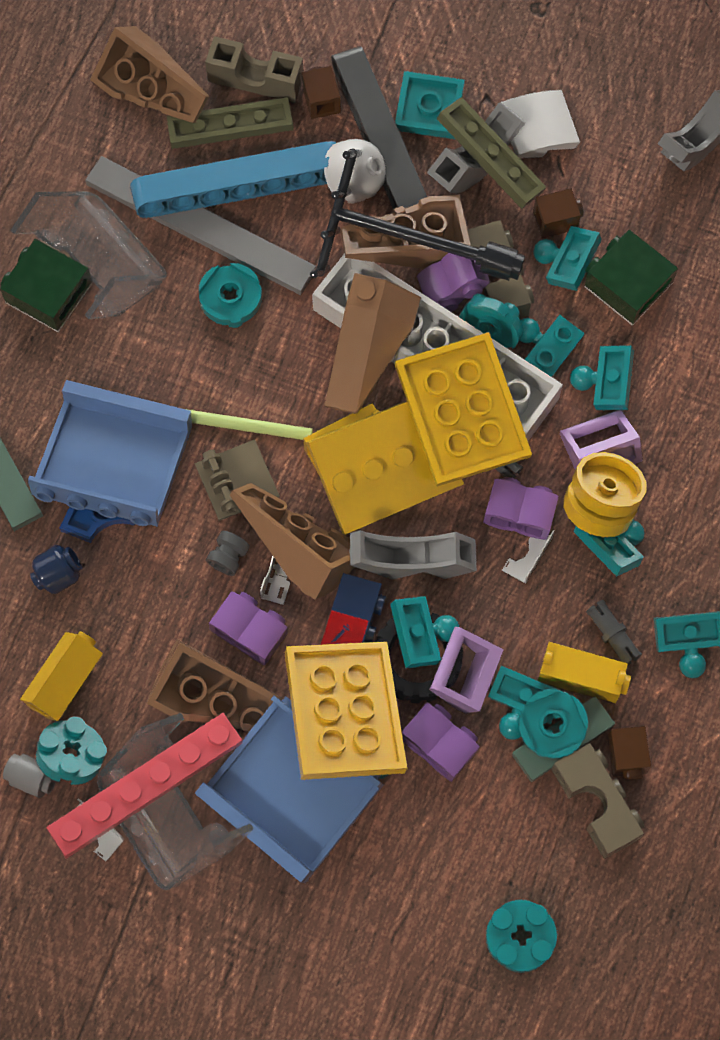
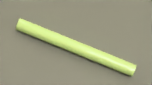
(250, 425)

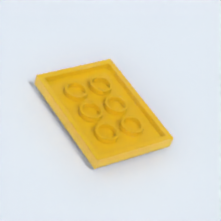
(463, 409)
(374, 468)
(345, 710)

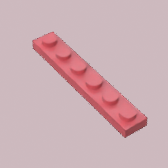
(144, 785)

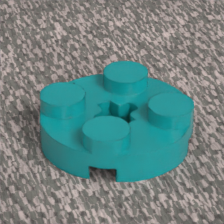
(233, 311)
(484, 311)
(70, 734)
(545, 742)
(534, 920)

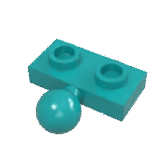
(570, 259)
(551, 347)
(611, 378)
(617, 551)
(418, 633)
(688, 634)
(514, 691)

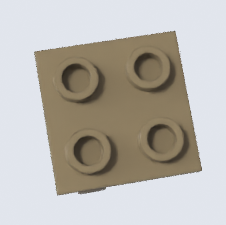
(232, 470)

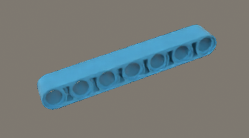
(230, 180)

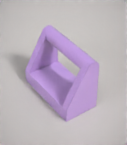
(625, 444)
(479, 674)

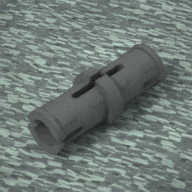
(613, 632)

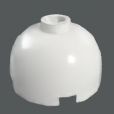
(367, 173)

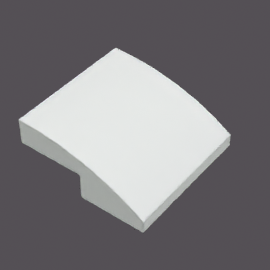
(546, 124)

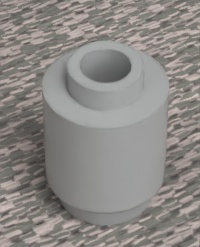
(27, 776)

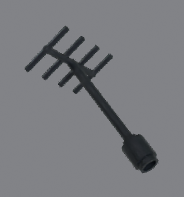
(493, 259)

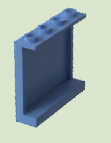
(112, 454)
(291, 817)

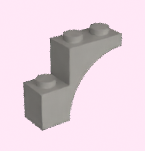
(400, 557)

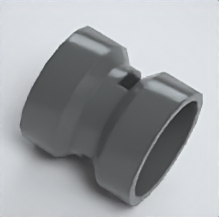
(227, 553)

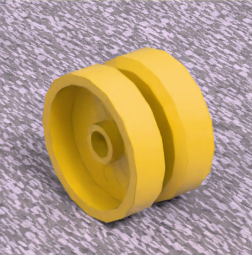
(604, 494)

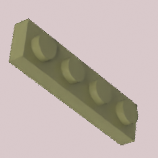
(232, 123)
(491, 152)

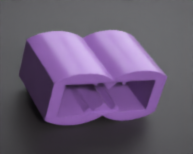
(452, 281)
(521, 508)
(249, 627)
(440, 741)

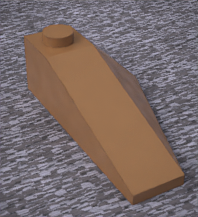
(144, 73)
(433, 215)
(371, 332)
(302, 549)
(206, 688)

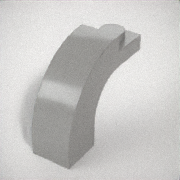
(697, 138)
(458, 169)

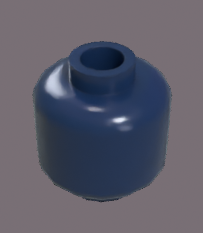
(56, 569)

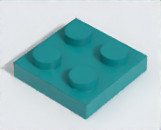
(422, 101)

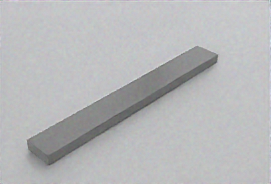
(211, 231)

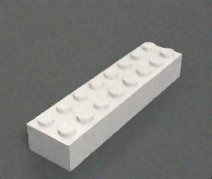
(435, 327)

